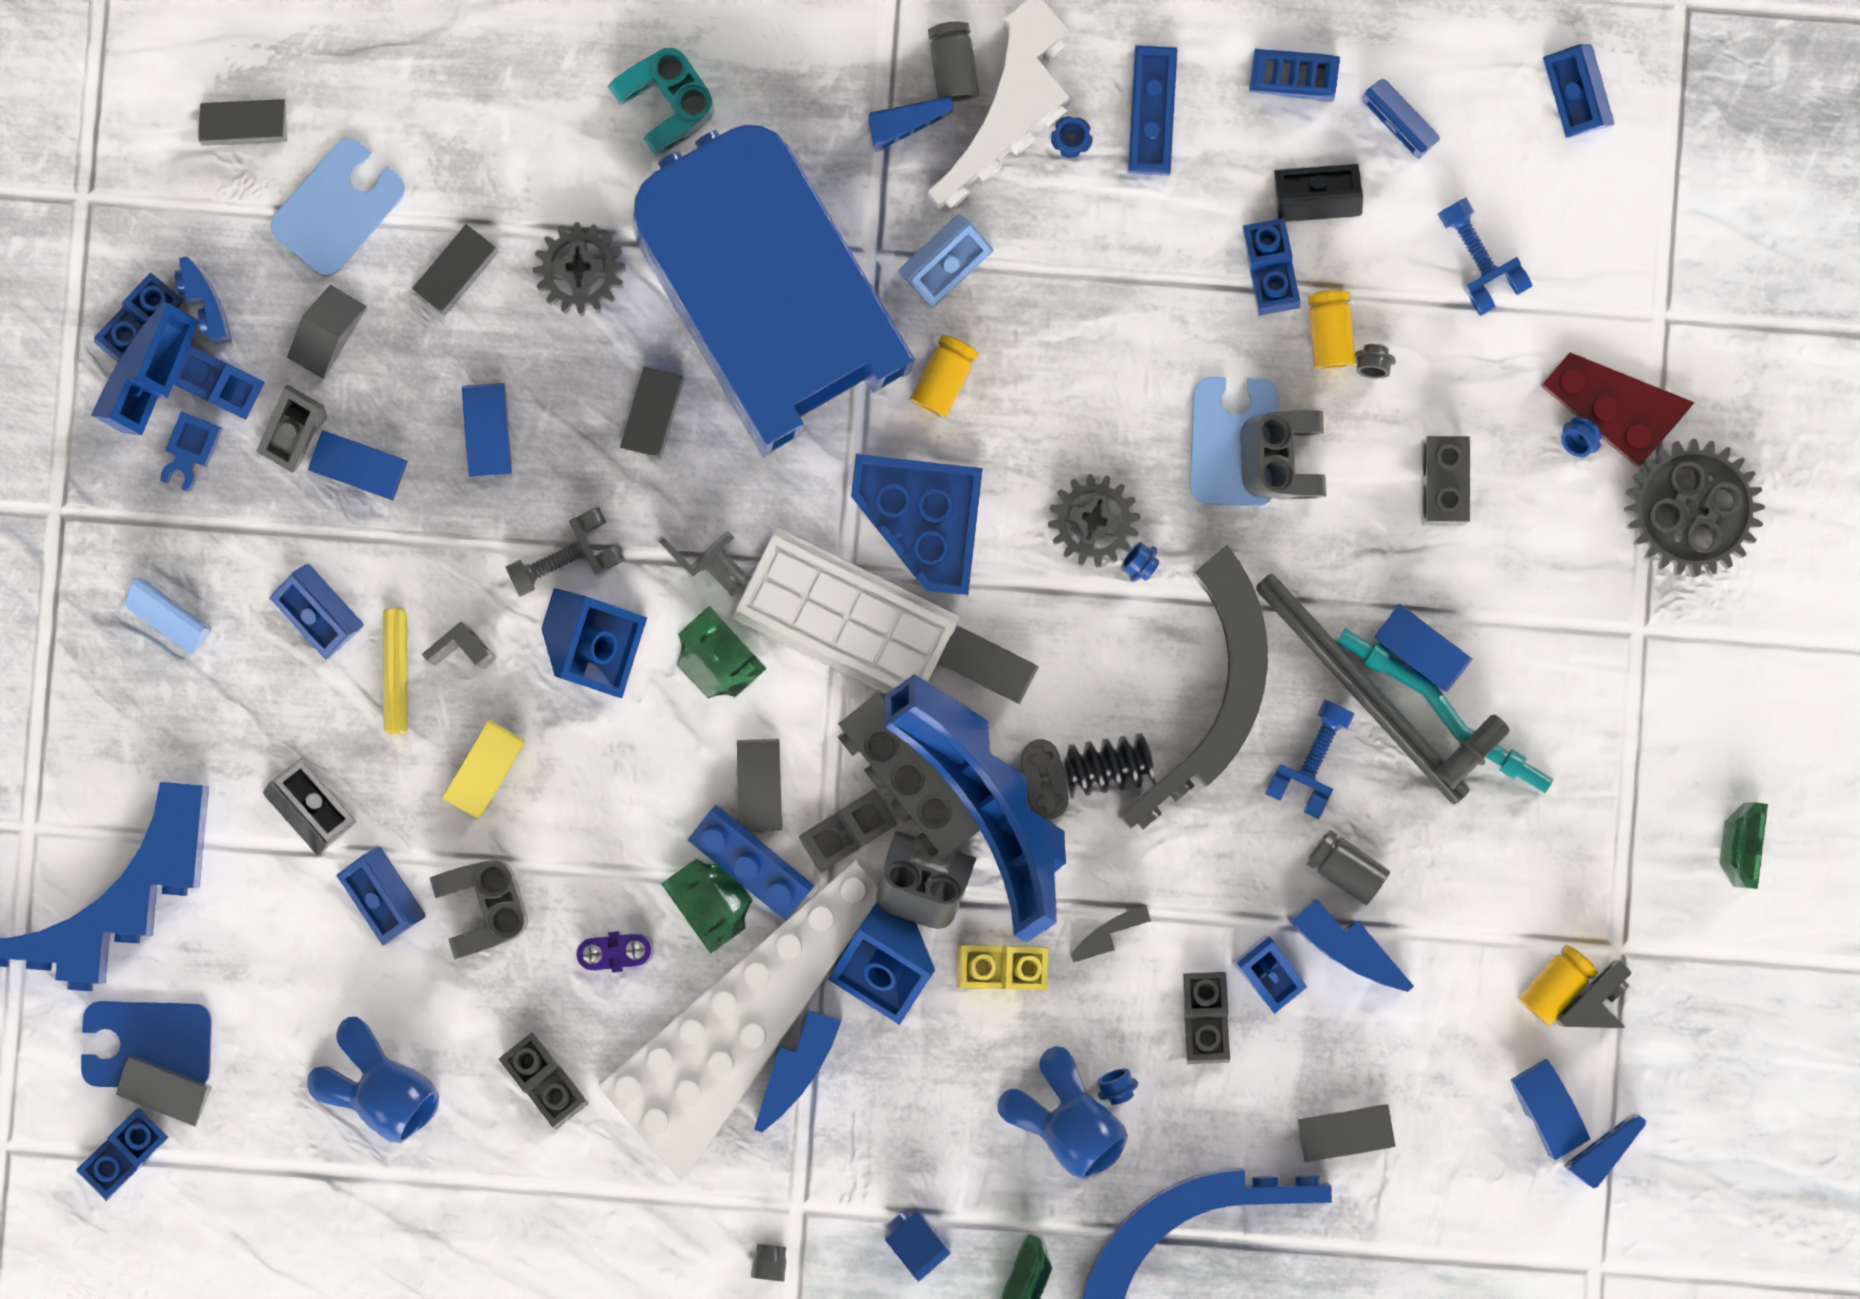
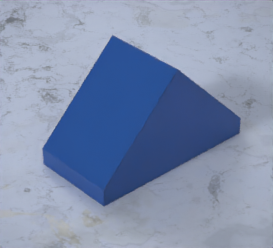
(1270, 973)

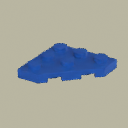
(923, 515)

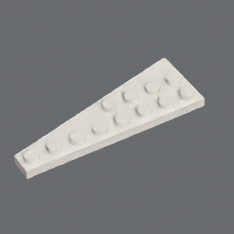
(706, 1059)

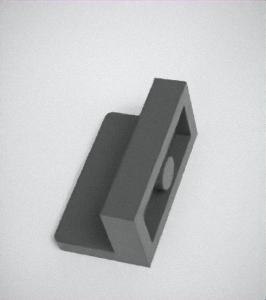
(467, 640)

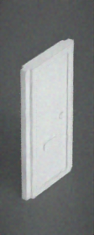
(843, 615)

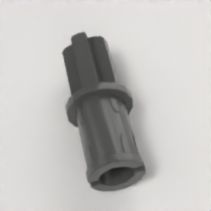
(1472, 751)

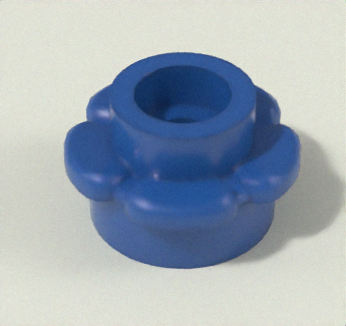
(1069, 125)
(1581, 437)
(1140, 562)
(1117, 1086)

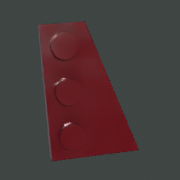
(1626, 410)

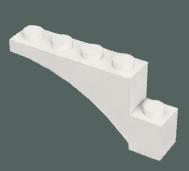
(1022, 104)

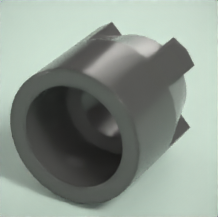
(769, 1263)

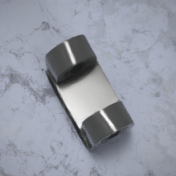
(1279, 455)
(921, 891)
(490, 904)

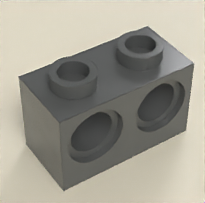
(1446, 480)

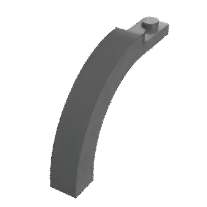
(1247, 652)

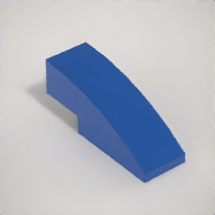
(146, 370)
(1348, 947)
(797, 1068)

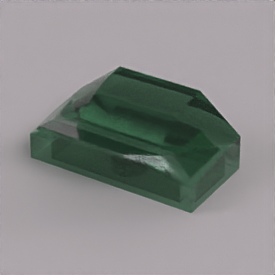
(716, 657)
(1744, 844)
(709, 902)
(1029, 1270)

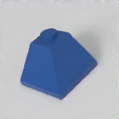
(591, 641)
(885, 964)

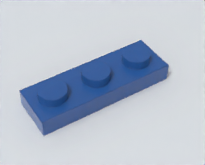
(750, 862)

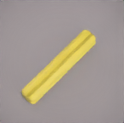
(395, 671)

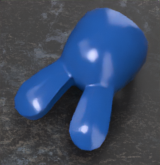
(386, 1092)
(1080, 1130)

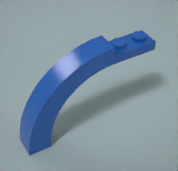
(1178, 1203)

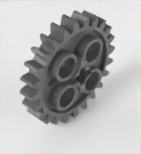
(1727, 527)

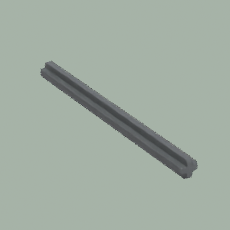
(1357, 683)

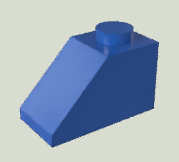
(916, 1243)

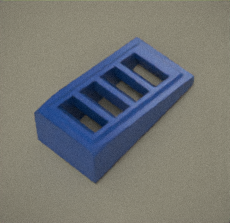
(1292, 89)
(900, 122)
(1600, 1157)

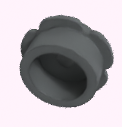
(1374, 361)

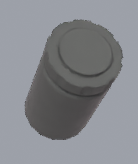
(953, 61)
(1348, 867)

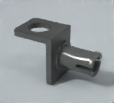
(715, 562)

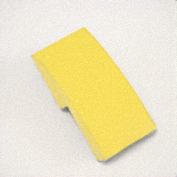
(483, 769)
(1002, 967)

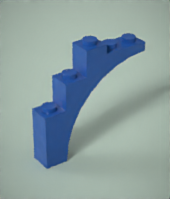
(992, 791)
(167, 857)

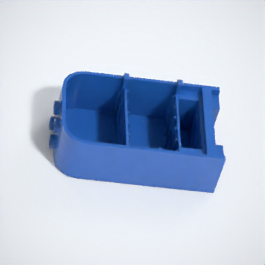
(764, 281)

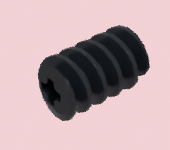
(1108, 765)

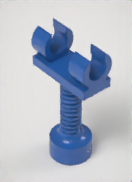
(1458, 217)
(1333, 718)

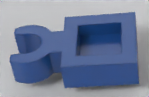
(192, 443)

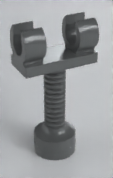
(524, 575)

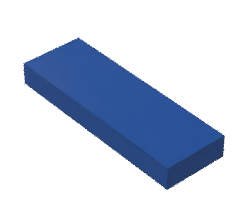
(1152, 110)

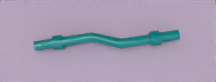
(1379, 658)

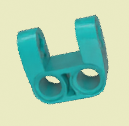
(644, 76)

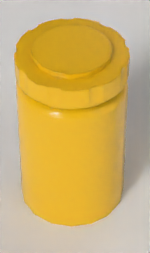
(1331, 329)
(944, 376)
(1558, 985)

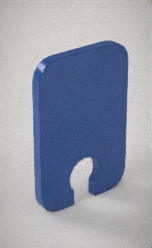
(162, 1033)

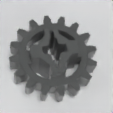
(599, 269)
(1074, 514)

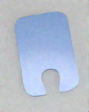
(328, 216)
(1216, 442)

